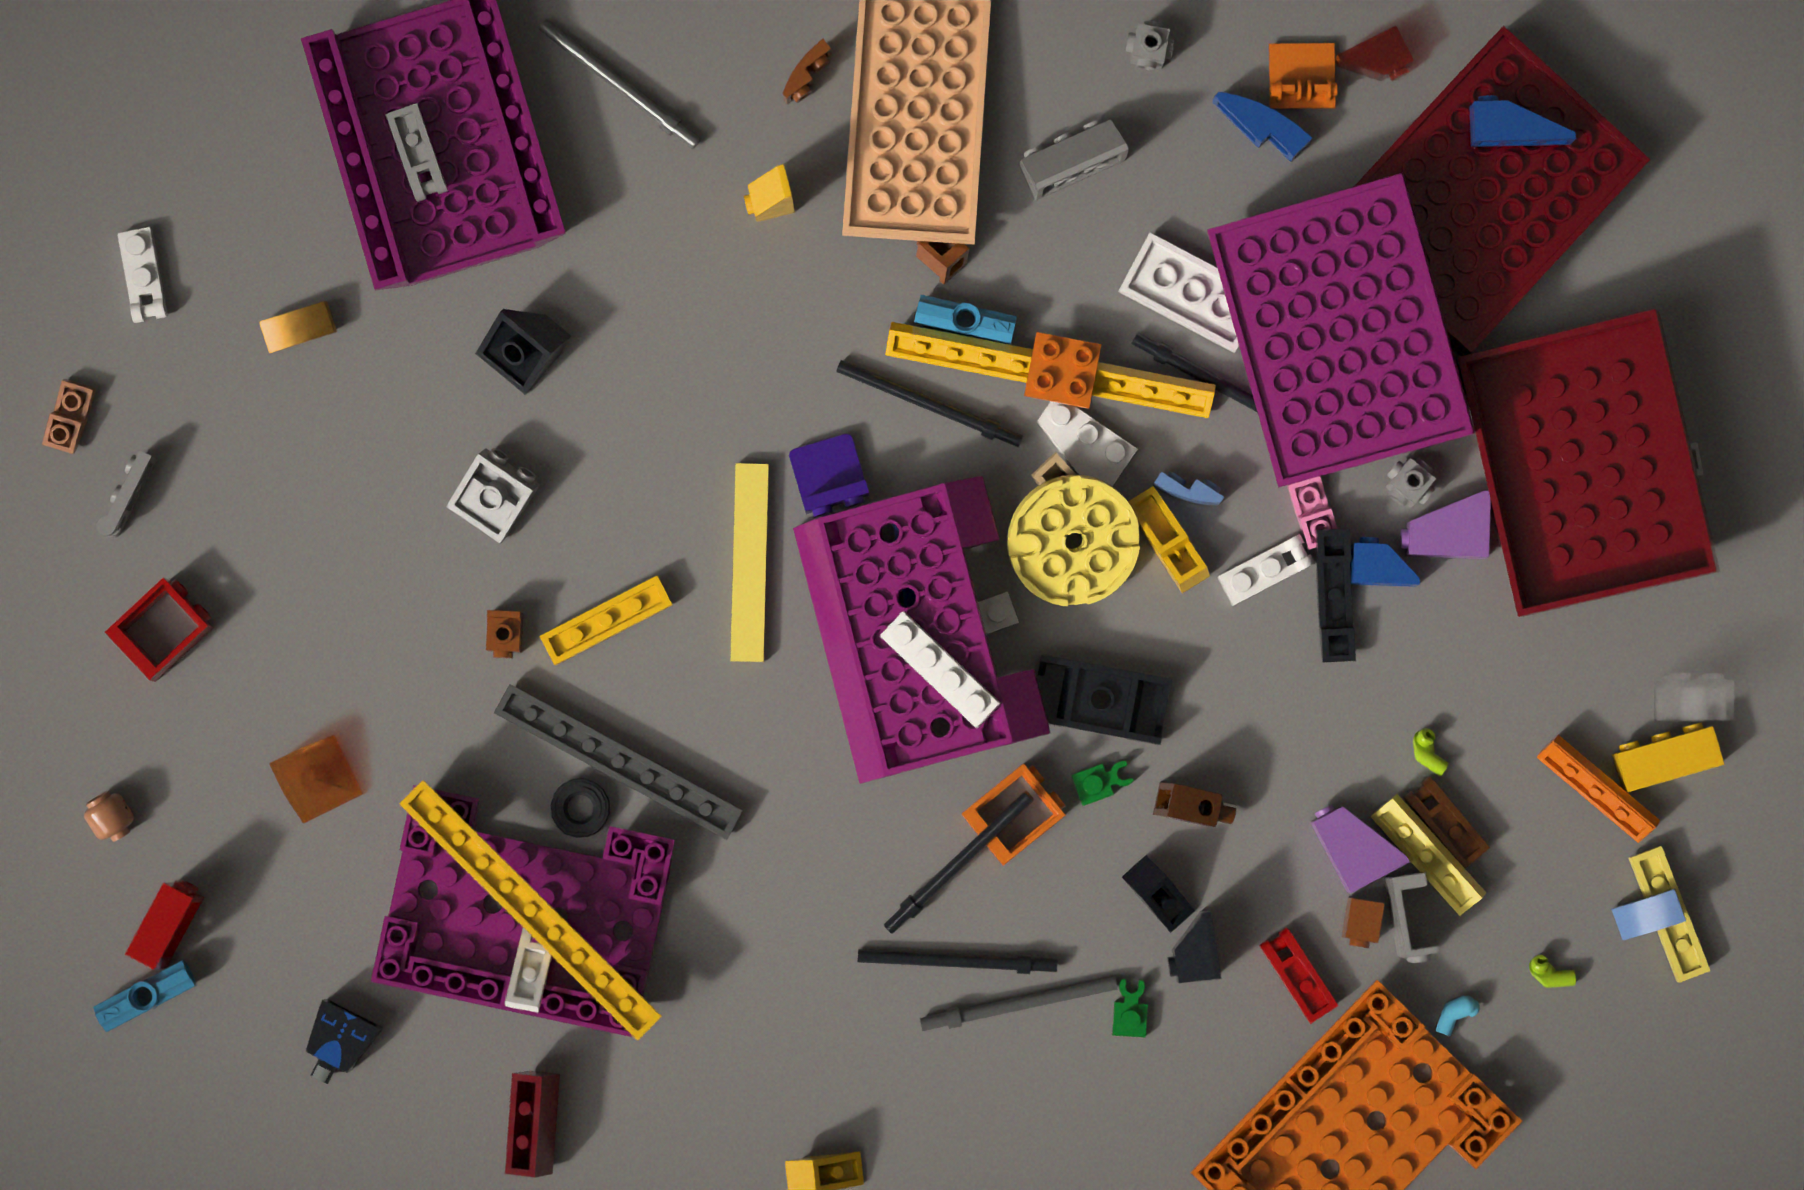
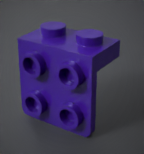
(829, 475)

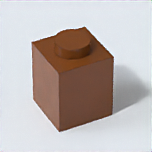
(1362, 922)

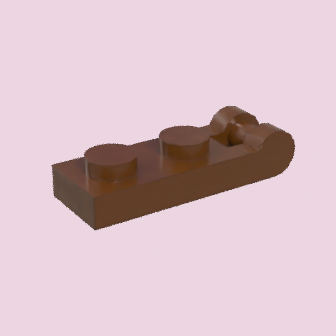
(1447, 823)

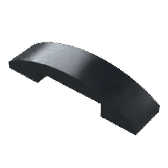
(1335, 595)

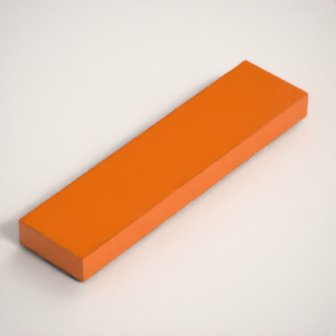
(1598, 788)

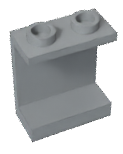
(1393, 888)

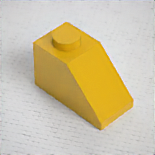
(825, 1172)

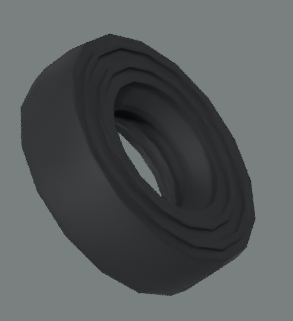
(560, 803)

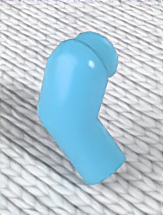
(1455, 1010)

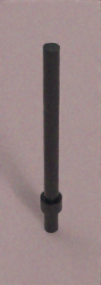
(1164, 354)
(989, 428)
(914, 904)
(1022, 963)

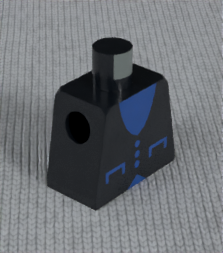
(339, 1039)

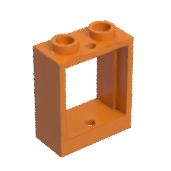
(1034, 780)

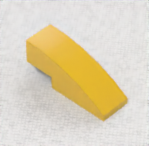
(1168, 540)

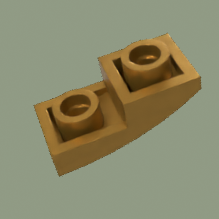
(298, 326)

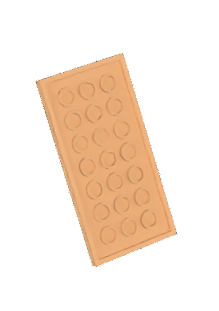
(917, 120)

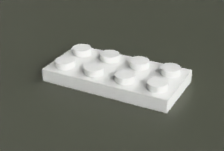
(1181, 290)

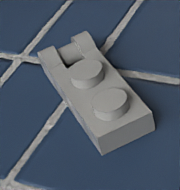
(416, 151)
(126, 495)

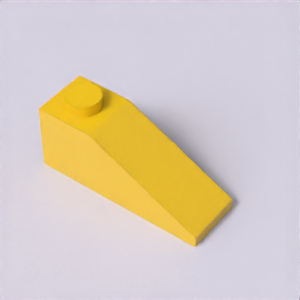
(770, 195)

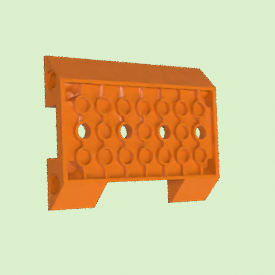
(1329, 1092)

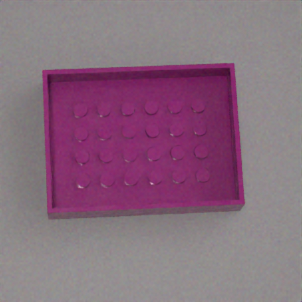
(1341, 330)

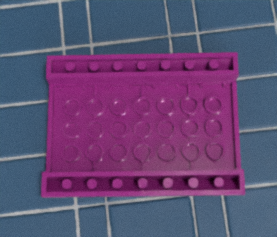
(475, 110)

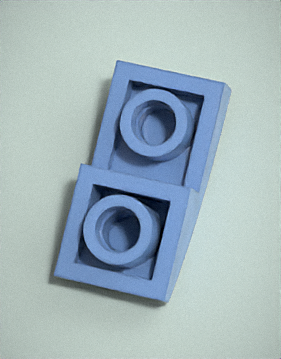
(1200, 492)
(1648, 914)

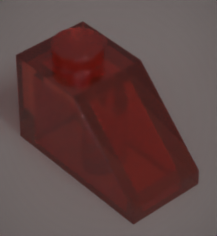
(1378, 57)

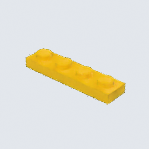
(606, 620)

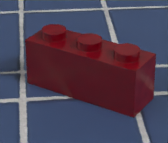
(532, 1124)

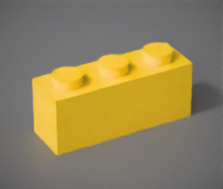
(1667, 757)

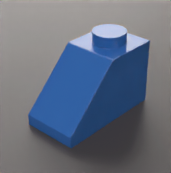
(1379, 565)

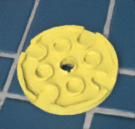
(1068, 507)

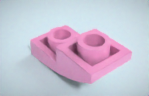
(1311, 508)

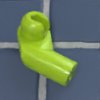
(1425, 753)
(1548, 975)

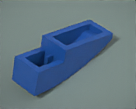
(1263, 123)

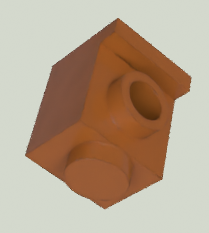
(953, 258)
(513, 623)

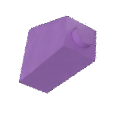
(1451, 531)
(1355, 848)

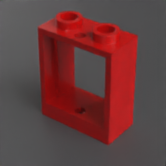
(118, 631)
(165, 924)

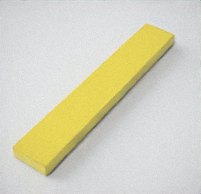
(749, 562)

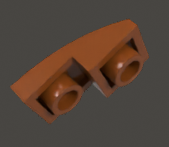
(800, 81)

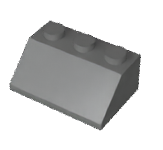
(1073, 158)

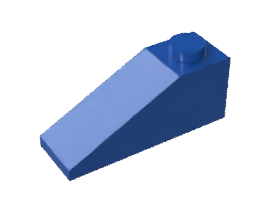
(1512, 125)

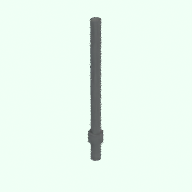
(669, 122)
(955, 1017)

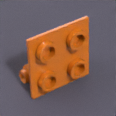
(1302, 76)
(1062, 370)

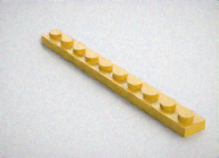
(1014, 363)
(530, 910)

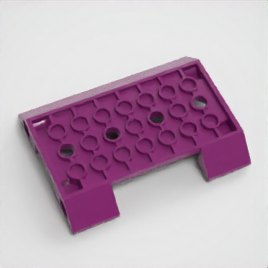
(856, 597)
(469, 954)

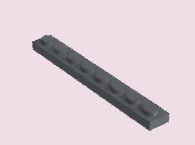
(618, 761)

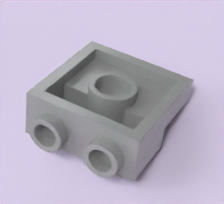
(493, 493)

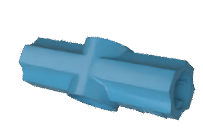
(943, 315)
(126, 1004)

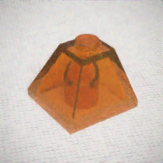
(316, 778)

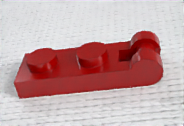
(1299, 976)

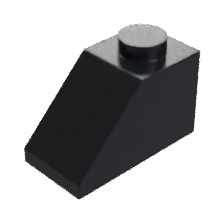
(1158, 893)

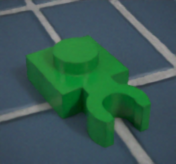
(1096, 783)
(1130, 1016)

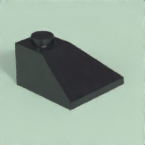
(522, 346)
(1196, 952)

